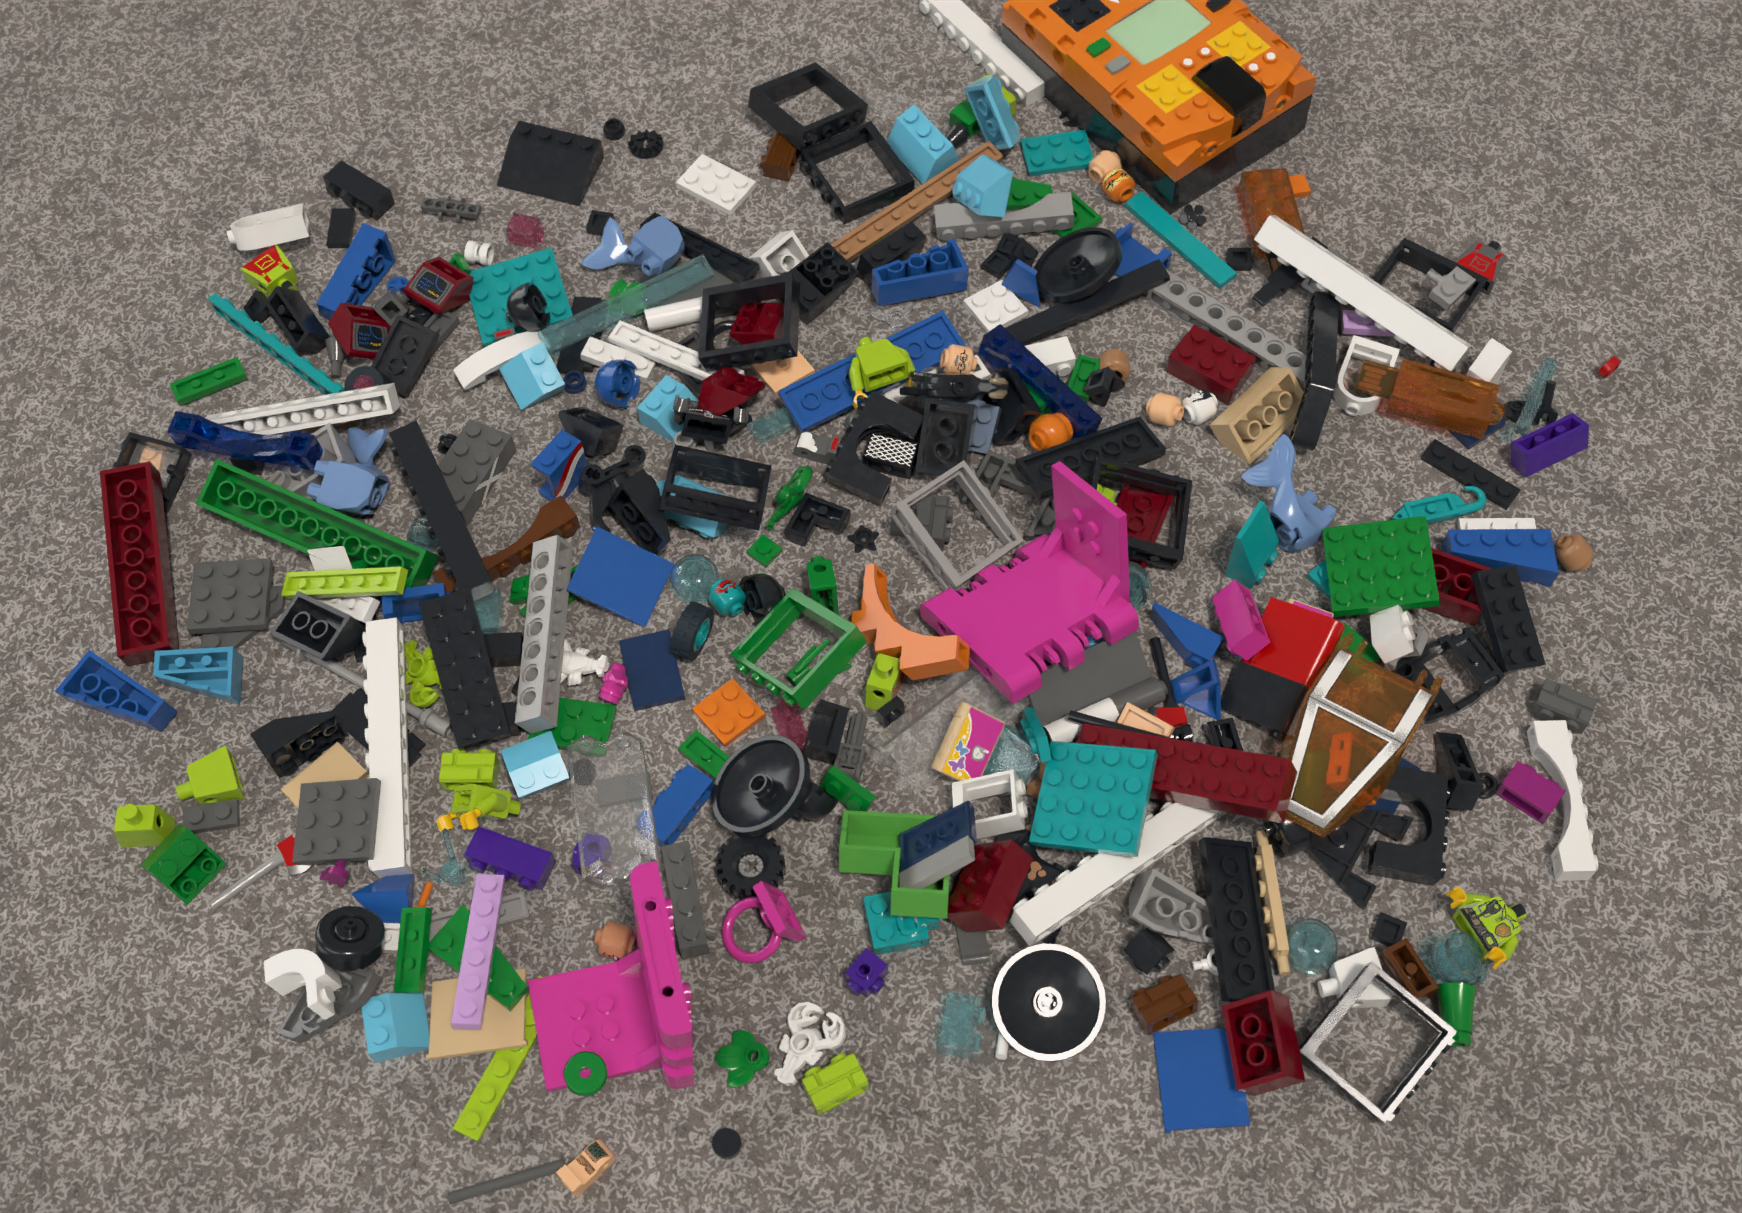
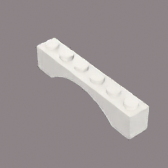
(1551, 747)

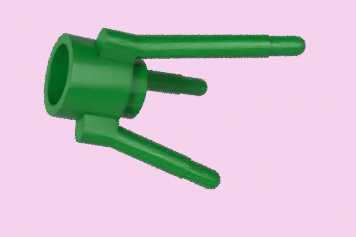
(800, 670)

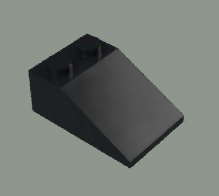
(637, 507)

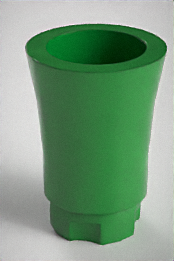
(1456, 1009)

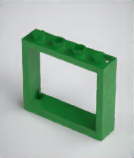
(773, 627)

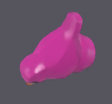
(614, 683)

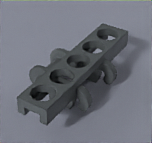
(445, 208)

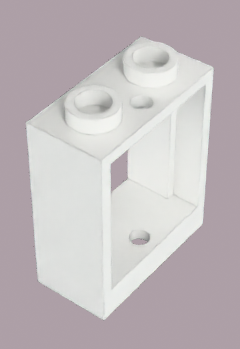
(992, 785)

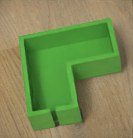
(872, 847)

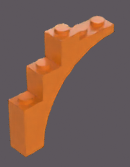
(917, 654)

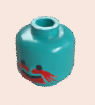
(727, 597)

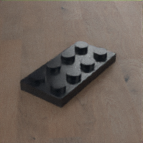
(1508, 619)

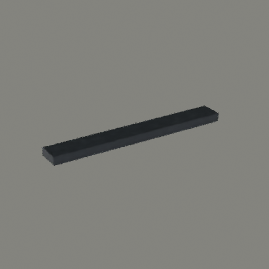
(1071, 312)

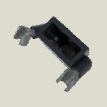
(704, 424)

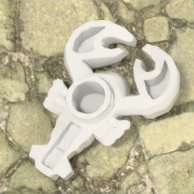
(578, 664)
(807, 1042)

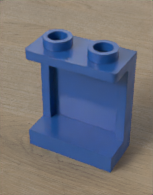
(407, 606)

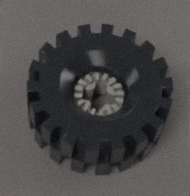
(749, 850)

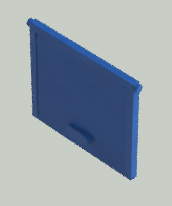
(620, 577)
(1198, 1081)

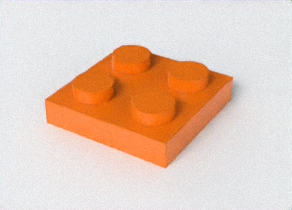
(728, 712)

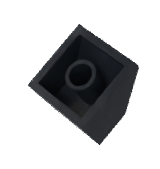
(596, 432)

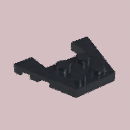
(1342, 847)

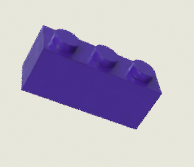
(1549, 444)
(510, 858)

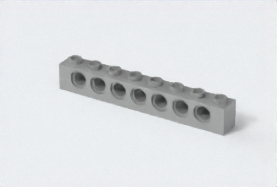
(1197, 308)
(544, 635)

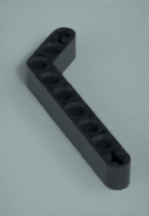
(1319, 370)

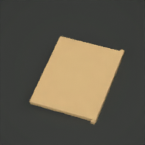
(499, 1028)

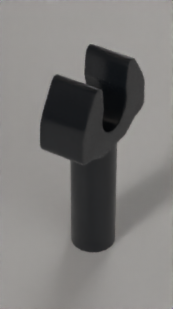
(1545, 406)

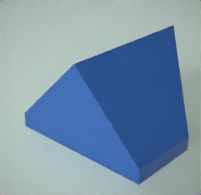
(1022, 281)
(1200, 689)
(388, 896)

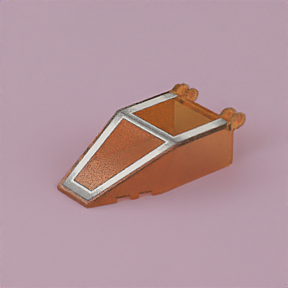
(1351, 736)

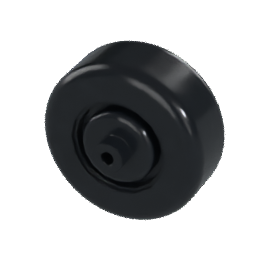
(1288, 836)
(350, 938)

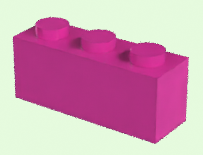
(1240, 620)

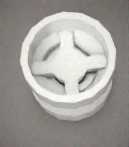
(479, 253)

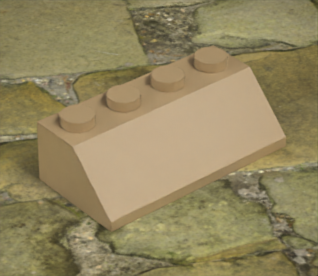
(1259, 414)

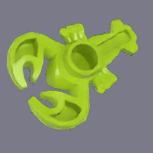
(422, 673)

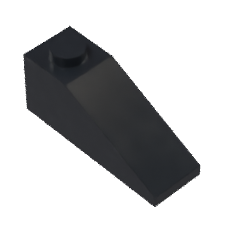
(1456, 762)

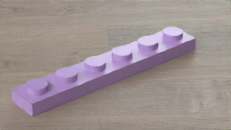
(478, 952)

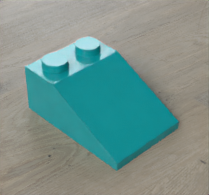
(1253, 548)

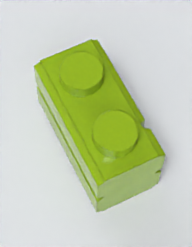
(469, 768)
(834, 1083)

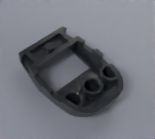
(1471, 657)

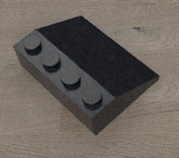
(550, 163)

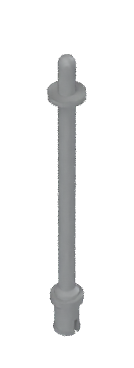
(427, 718)

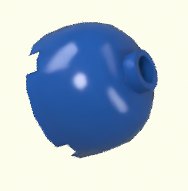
(615, 378)

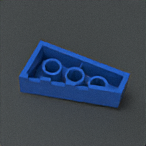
(359, 270)
(921, 276)
(1498, 548)
(114, 694)

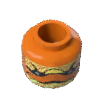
(1118, 185)

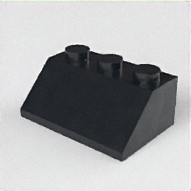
(317, 628)

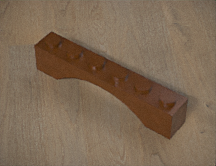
(551, 520)

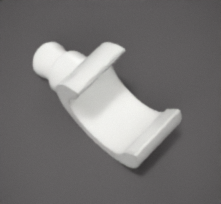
(1206, 964)

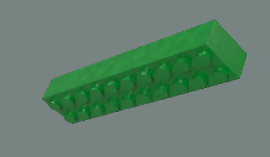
(308, 523)

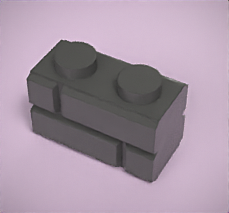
(933, 515)
(1563, 703)

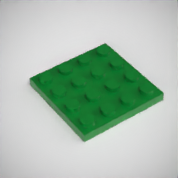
(1380, 566)

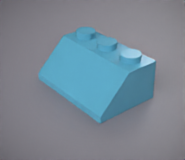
(993, 112)
(921, 145)
(984, 187)
(706, 527)

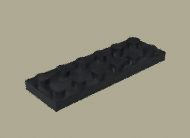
(1123, 442)
(464, 669)
(1236, 918)

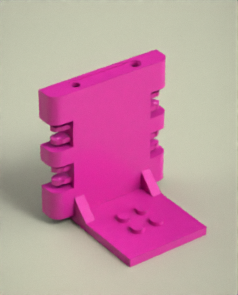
(1050, 596)
(622, 1010)

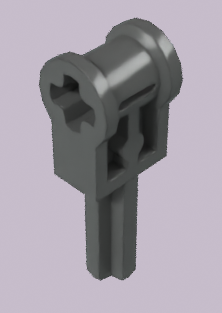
(852, 753)

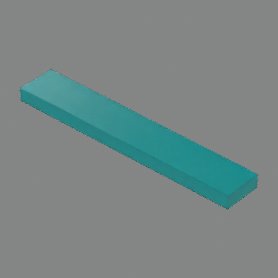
(1180, 240)

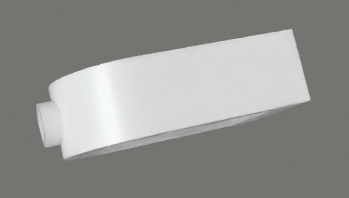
(270, 228)
(1369, 350)

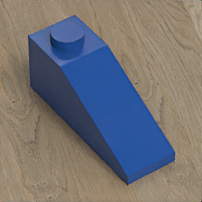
(1189, 639)

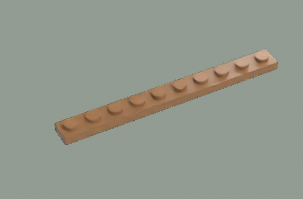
(909, 206)

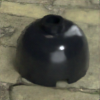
(527, 309)
(761, 593)
(815, 804)

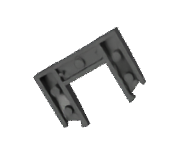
(1001, 470)

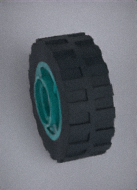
(692, 631)

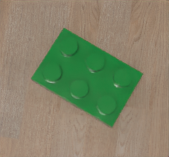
(580, 719)

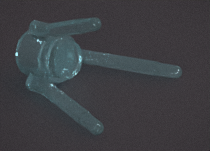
(451, 871)

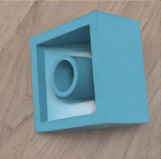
(532, 376)
(657, 407)
(535, 765)
(395, 1025)

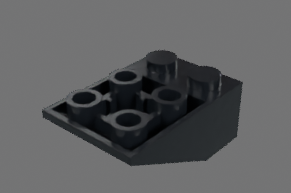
(821, 281)
(298, 739)

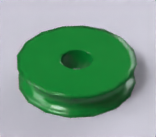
(589, 1085)

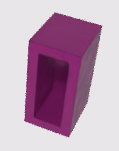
(1530, 792)

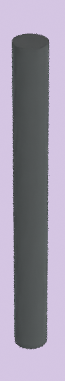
(505, 1181)

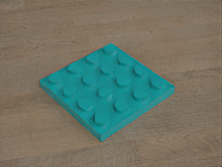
(497, 281)
(1094, 798)

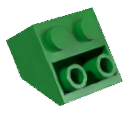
(183, 864)

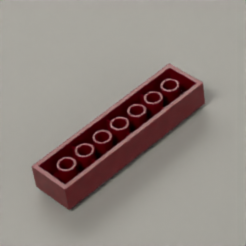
(138, 562)
(1209, 774)

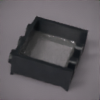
(166, 457)

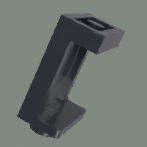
(1017, 408)

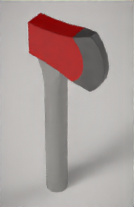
(282, 855)

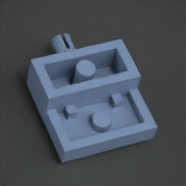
(986, 423)

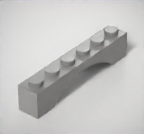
(1050, 213)

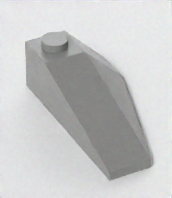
(298, 479)
(1169, 908)

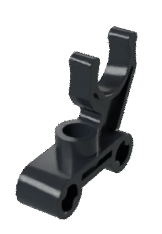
(602, 483)

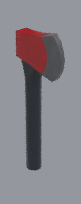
(1172, 712)

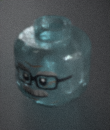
(419, 534)

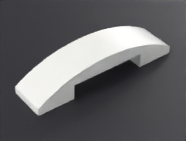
(491, 358)

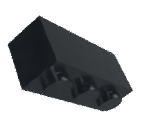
(358, 190)
(894, 247)
(297, 320)

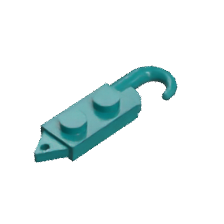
(1442, 506)

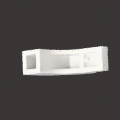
(301, 968)

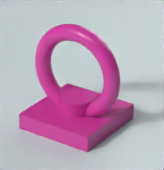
(776, 914)

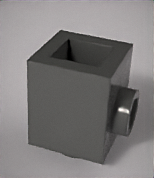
(391, 304)

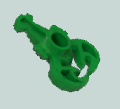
(790, 494)

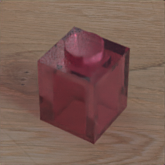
(525, 231)

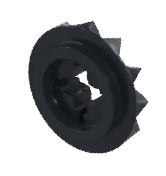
(652, 148)

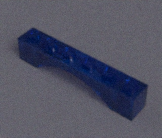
(1005, 351)
(285, 449)

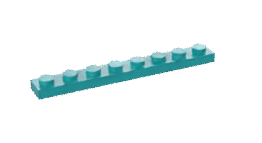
(273, 346)

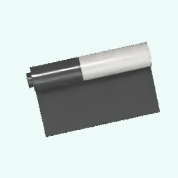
(687, 305)
(1096, 688)

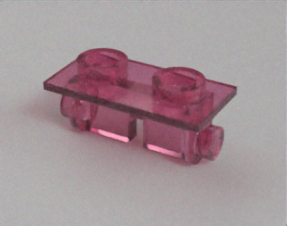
(789, 722)

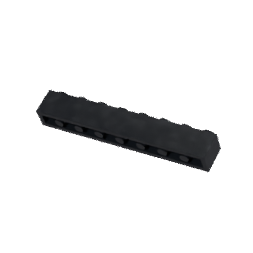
(441, 510)

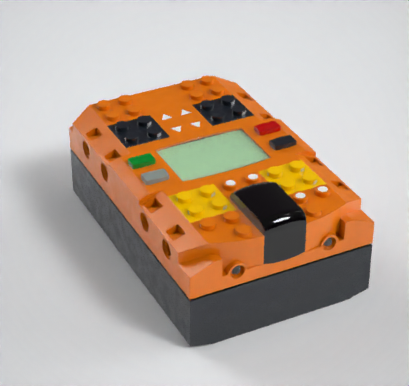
(1166, 84)

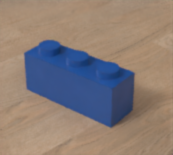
(680, 803)

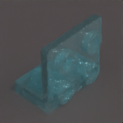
(1012, 753)

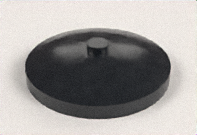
(1078, 264)
(760, 786)
(1048, 1002)

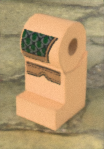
(586, 1167)

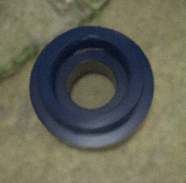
(574, 376)

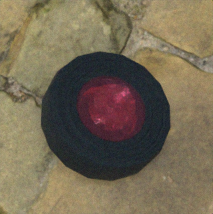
(364, 377)

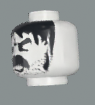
(1199, 407)

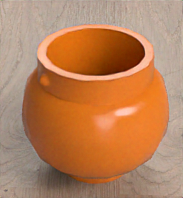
(1050, 431)

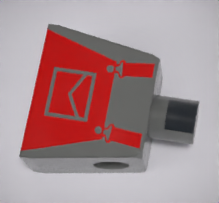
(1483, 260)

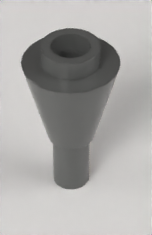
(336, 356)

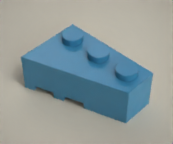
(202, 671)

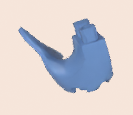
(653, 247)
(353, 485)
(1293, 515)

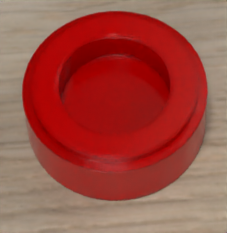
(1609, 367)

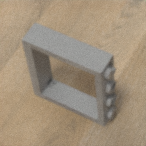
(926, 545)

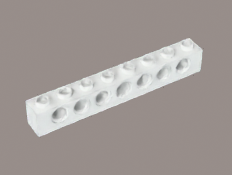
(312, 411)

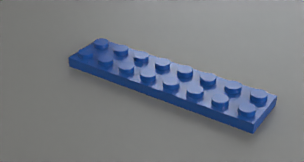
(830, 390)

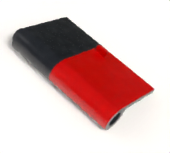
(1278, 676)

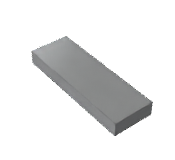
(938, 865)

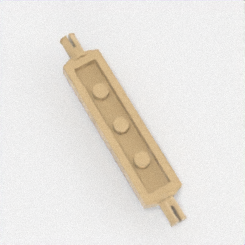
(1272, 904)

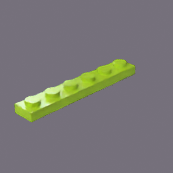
(346, 582)
(495, 1084)

